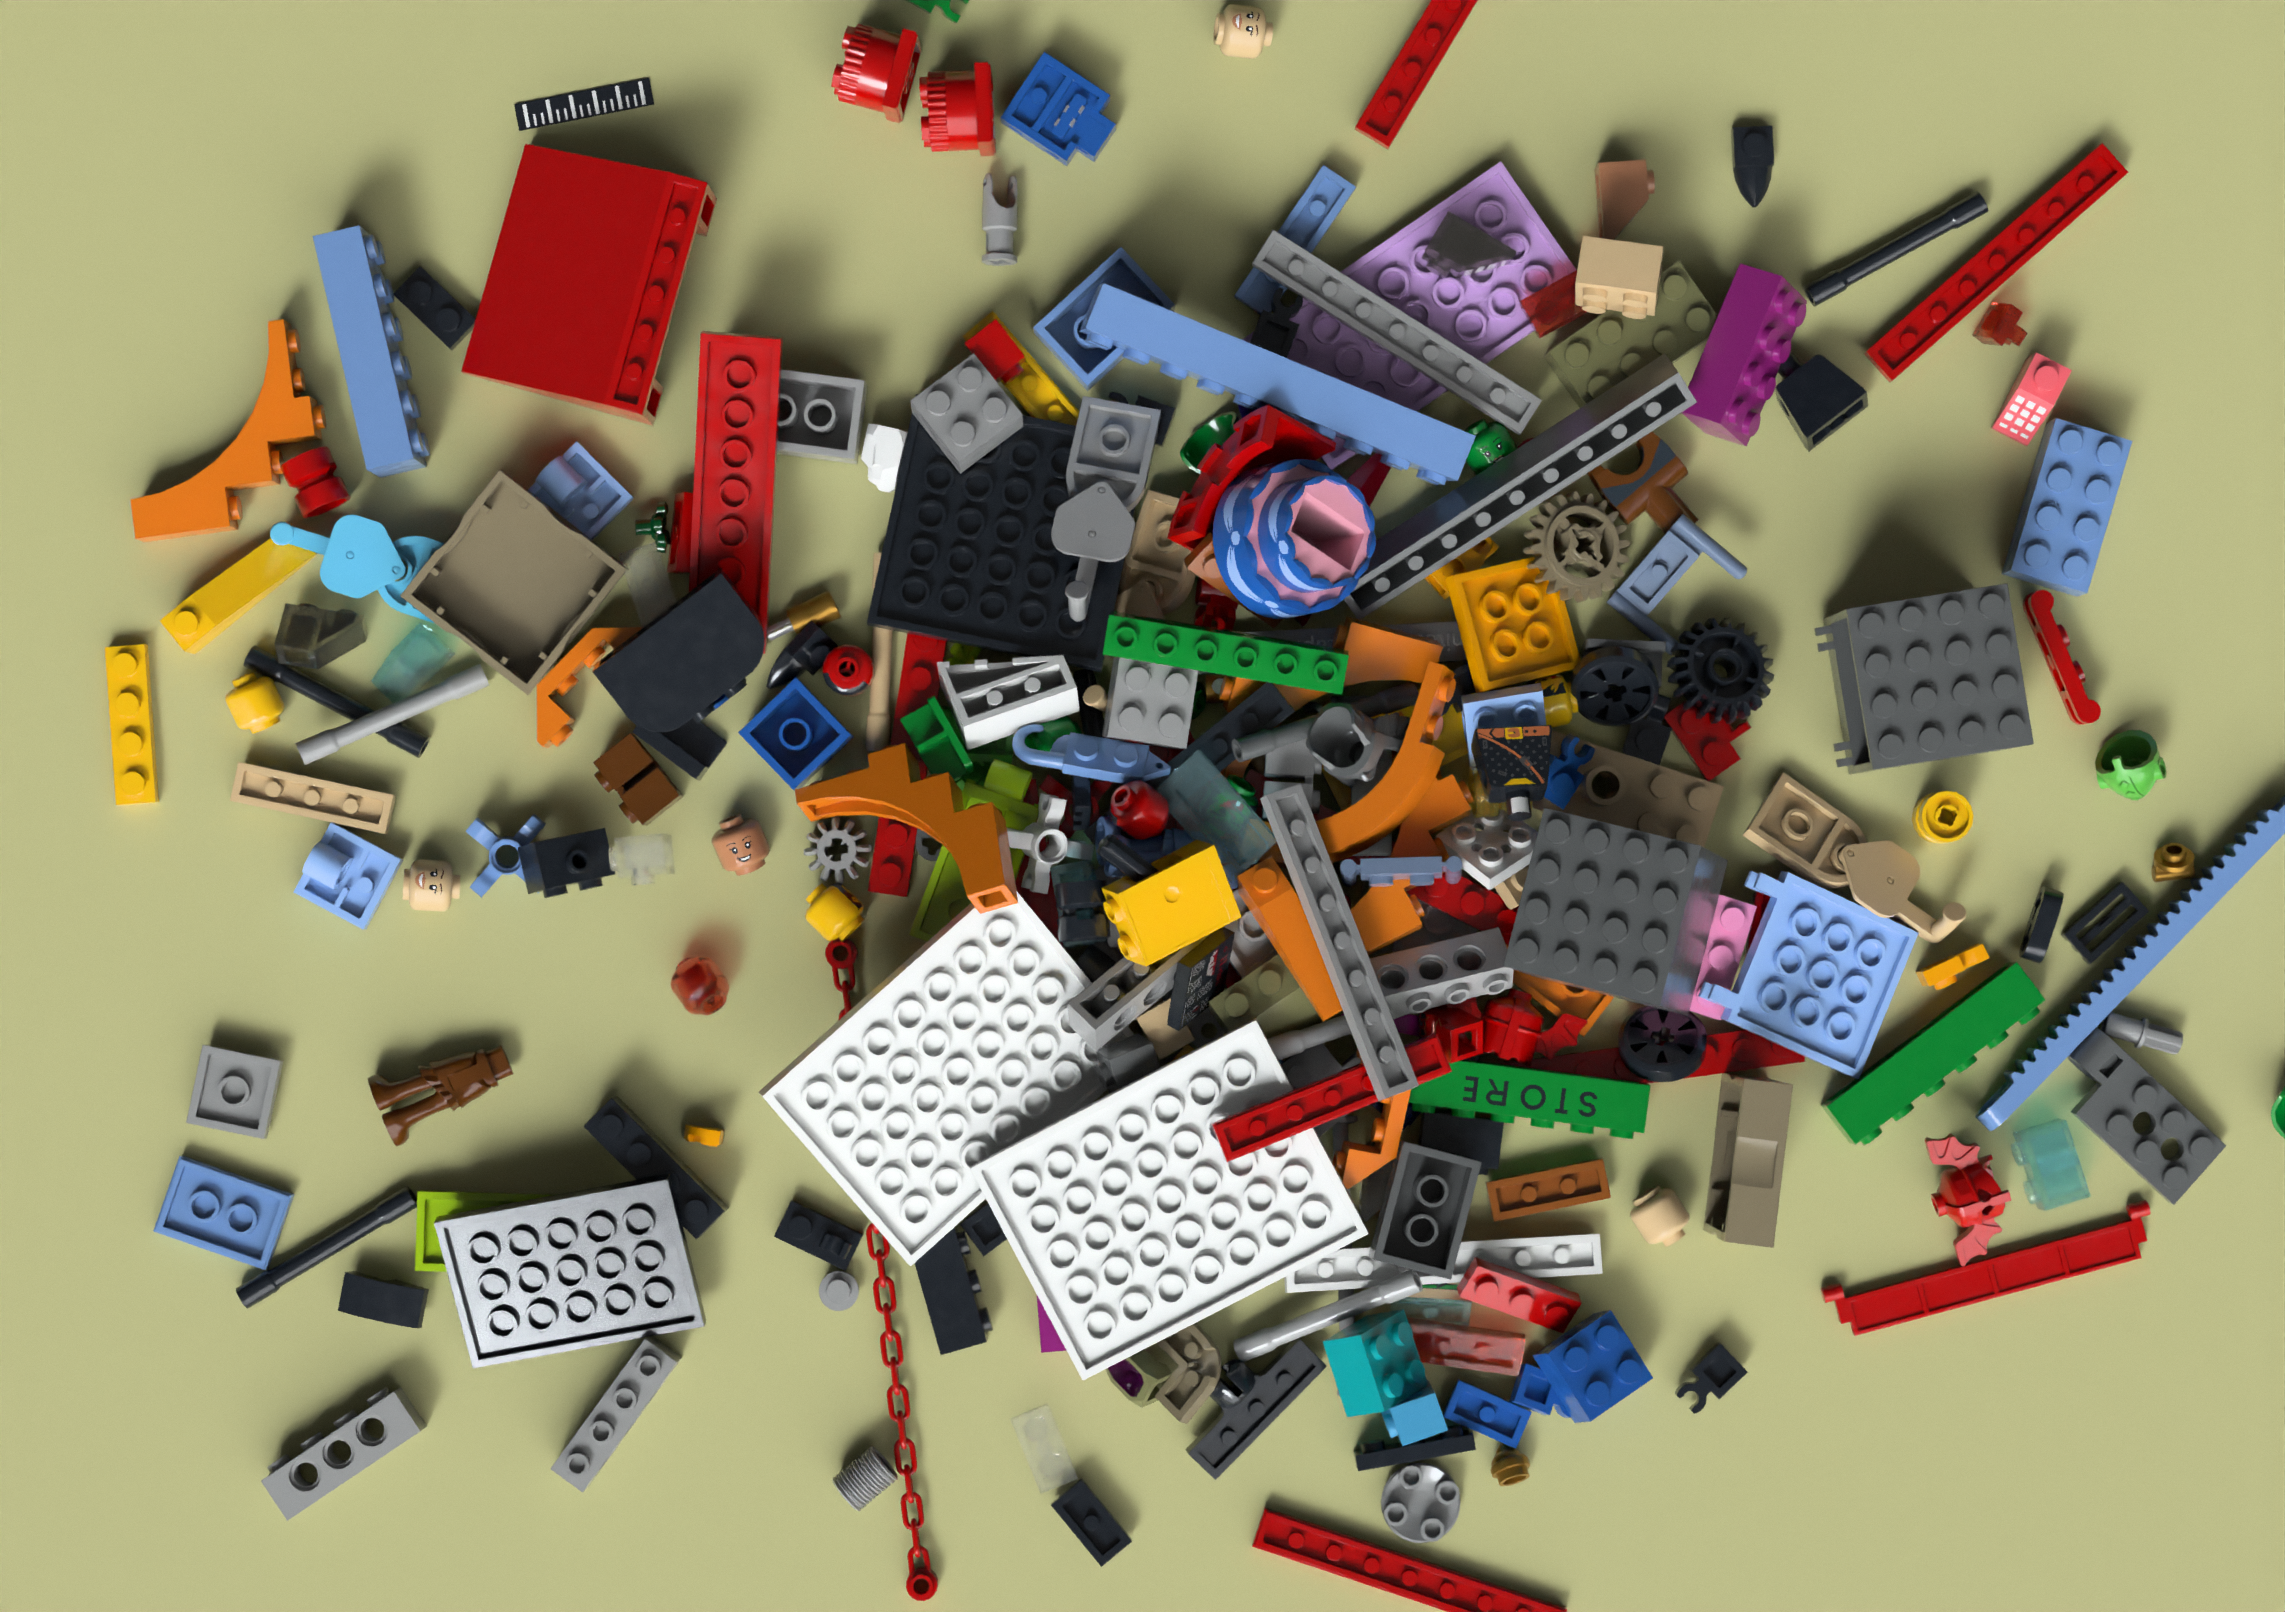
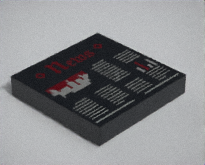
(1200, 978)

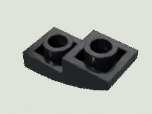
(383, 1300)

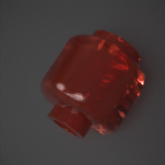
(700, 985)

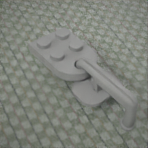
(1105, 483)

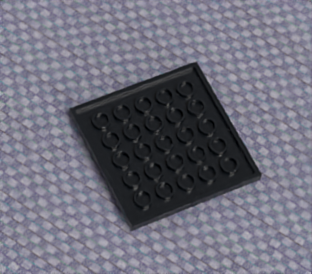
(976, 551)

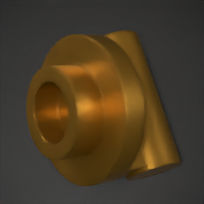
(2173, 863)

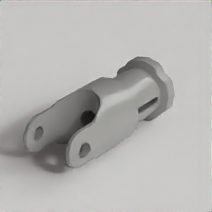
(999, 224)

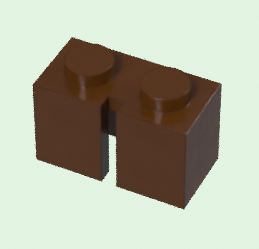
(637, 780)

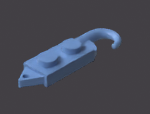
(1092, 757)

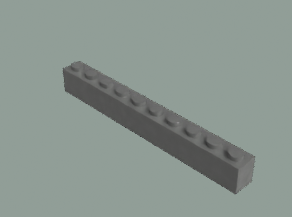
(1520, 482)

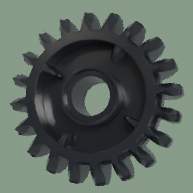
(1707, 690)

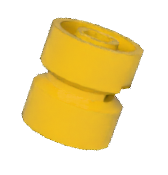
(1942, 817)

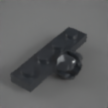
(1252, 1404)

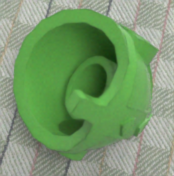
(2130, 764)

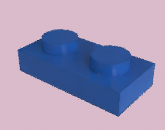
(1486, 1413)

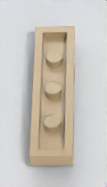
(312, 797)

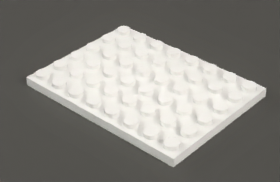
(943, 1071)
(1140, 1218)

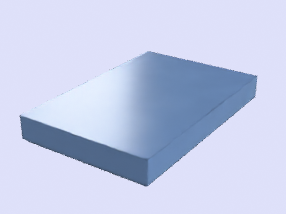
(223, 1212)

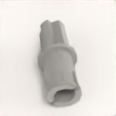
(2142, 1033)

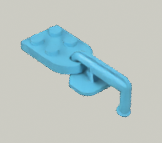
(364, 558)

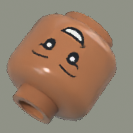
(740, 844)

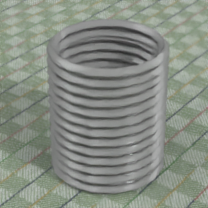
(865, 1478)

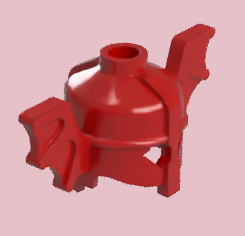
(1514, 1027)
(1967, 1194)

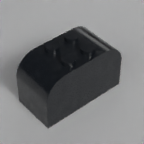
(685, 657)

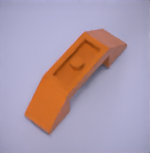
(552, 718)
(1360, 1160)

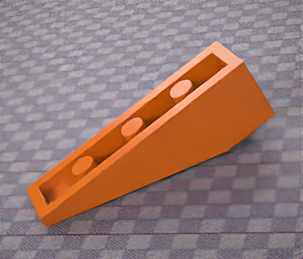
(1286, 926)

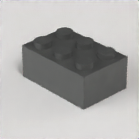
(1425, 1209)

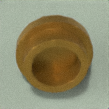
(1509, 1466)

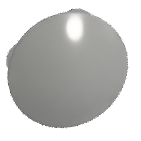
(1420, 1502)

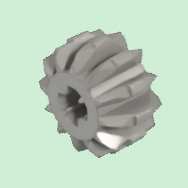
(828, 840)

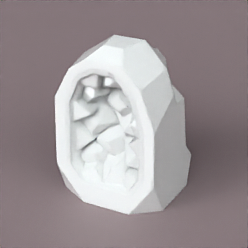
(883, 455)

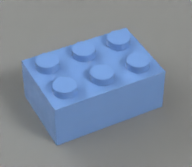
(1062, 324)

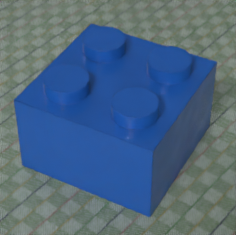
(796, 734)
(1592, 1366)

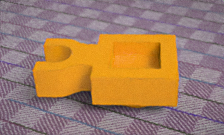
(1943, 971)

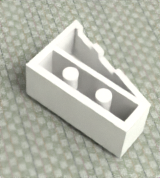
(1003, 697)

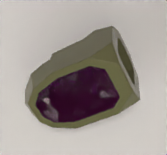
(1139, 1377)

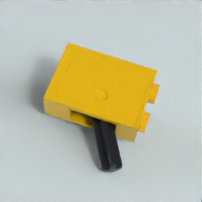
(1166, 901)

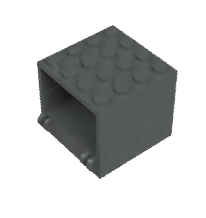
(1927, 679)
(1616, 911)

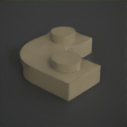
(1196, 1374)

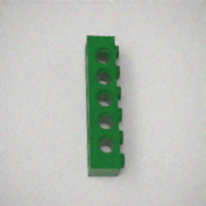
(1226, 652)

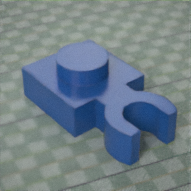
(1563, 772)
(1535, 1392)

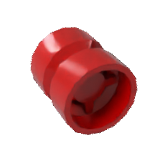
(316, 484)

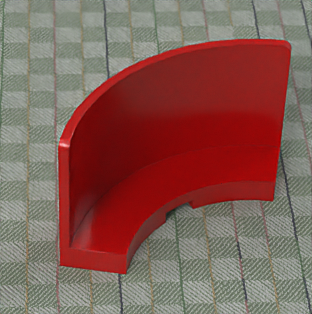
(1259, 439)

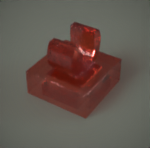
(2000, 326)

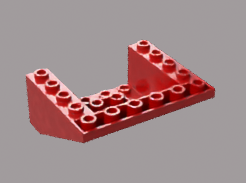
(587, 280)

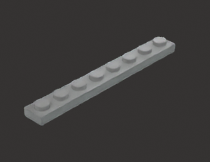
(1396, 332)
(1339, 942)

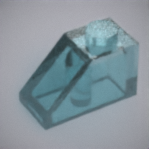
(412, 663)

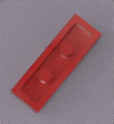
(1519, 1295)

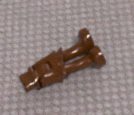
(454, 1079)

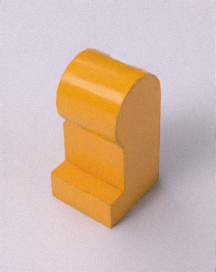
(1466, 562)

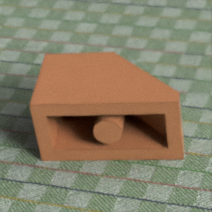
(1621, 194)

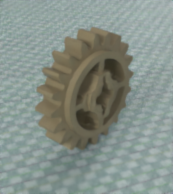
(1596, 551)

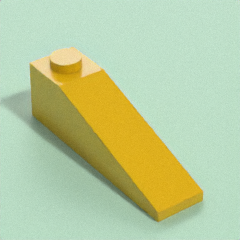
(233, 594)

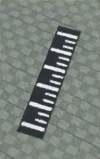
(584, 104)

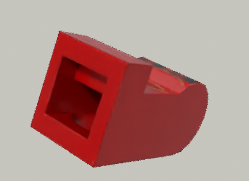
(1451, 1028)

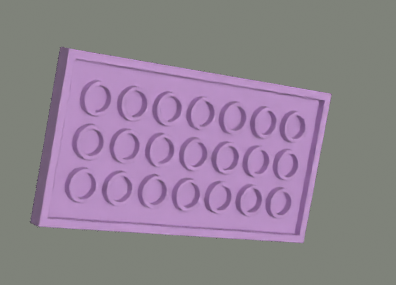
(1470, 311)

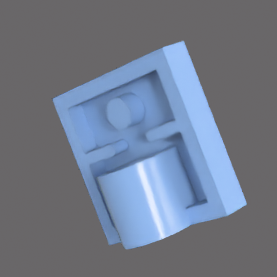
(581, 490)
(1502, 708)
(347, 875)

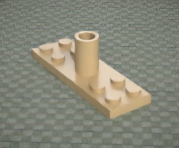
(1641, 795)

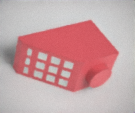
(2031, 398)

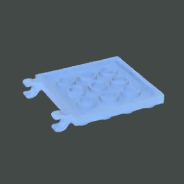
(1816, 973)

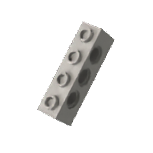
(1448, 965)
(1122, 996)
(616, 1413)
(295, 1494)

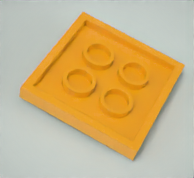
(1511, 625)

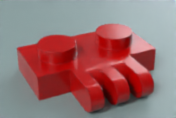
(1705, 742)

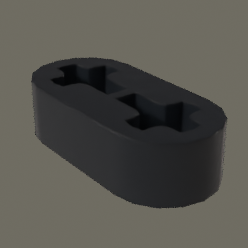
(2041, 924)

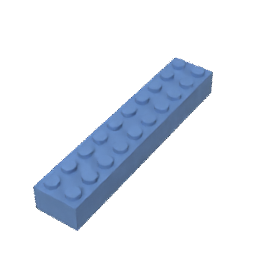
(1266, 378)

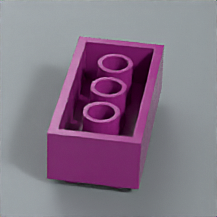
(1744, 354)

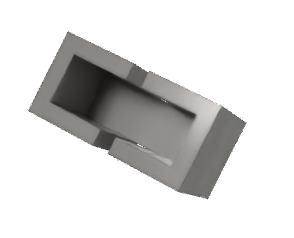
(1296, 763)

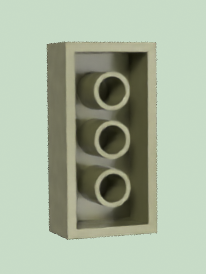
(1619, 346)

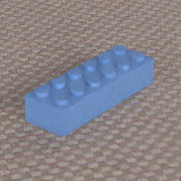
(371, 352)

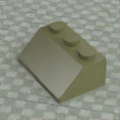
(1270, 997)

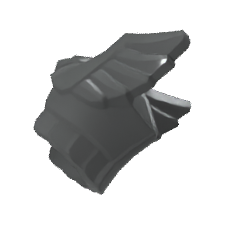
(1352, 742)

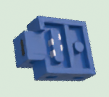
(1060, 112)

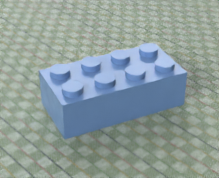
(2066, 507)

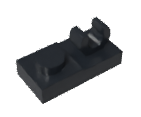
(818, 1235)

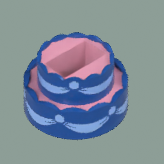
(1292, 538)

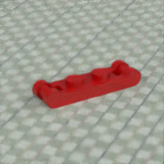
(2053, 643)

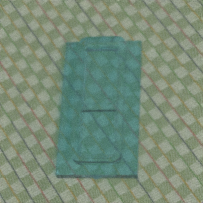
(1216, 814)

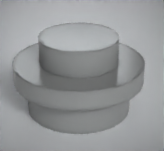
(838, 1290)

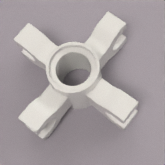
(1050, 813)

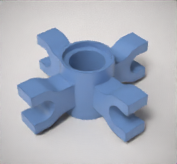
(492, 842)

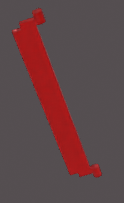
(1992, 1276)

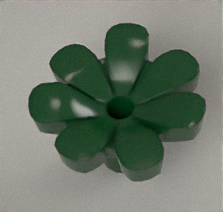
(656, 527)

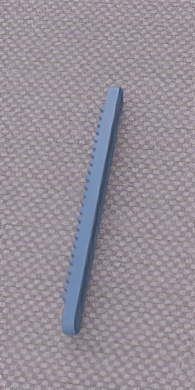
(2139, 962)

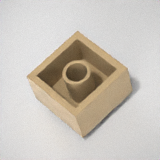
(1618, 277)

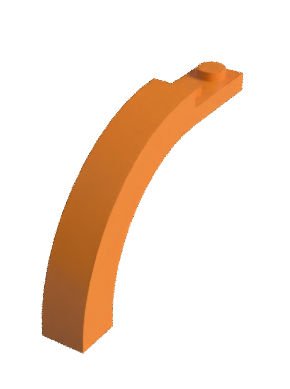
(1401, 786)

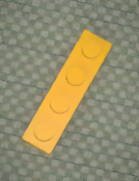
(131, 724)

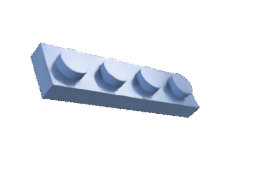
(1305, 228)

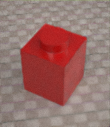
(997, 352)

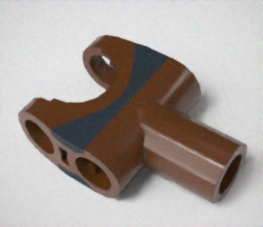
(1646, 488)

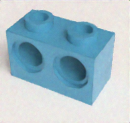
(1415, 1417)

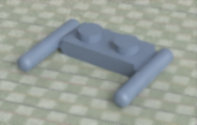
(1662, 570)
(1384, 870)

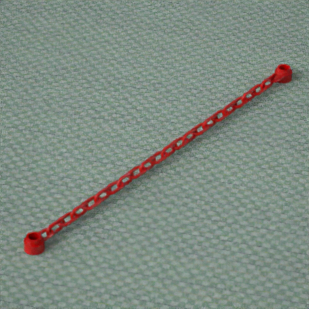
(920, 1572)

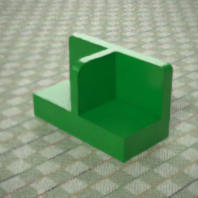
(937, 741)

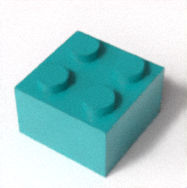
(1375, 1363)

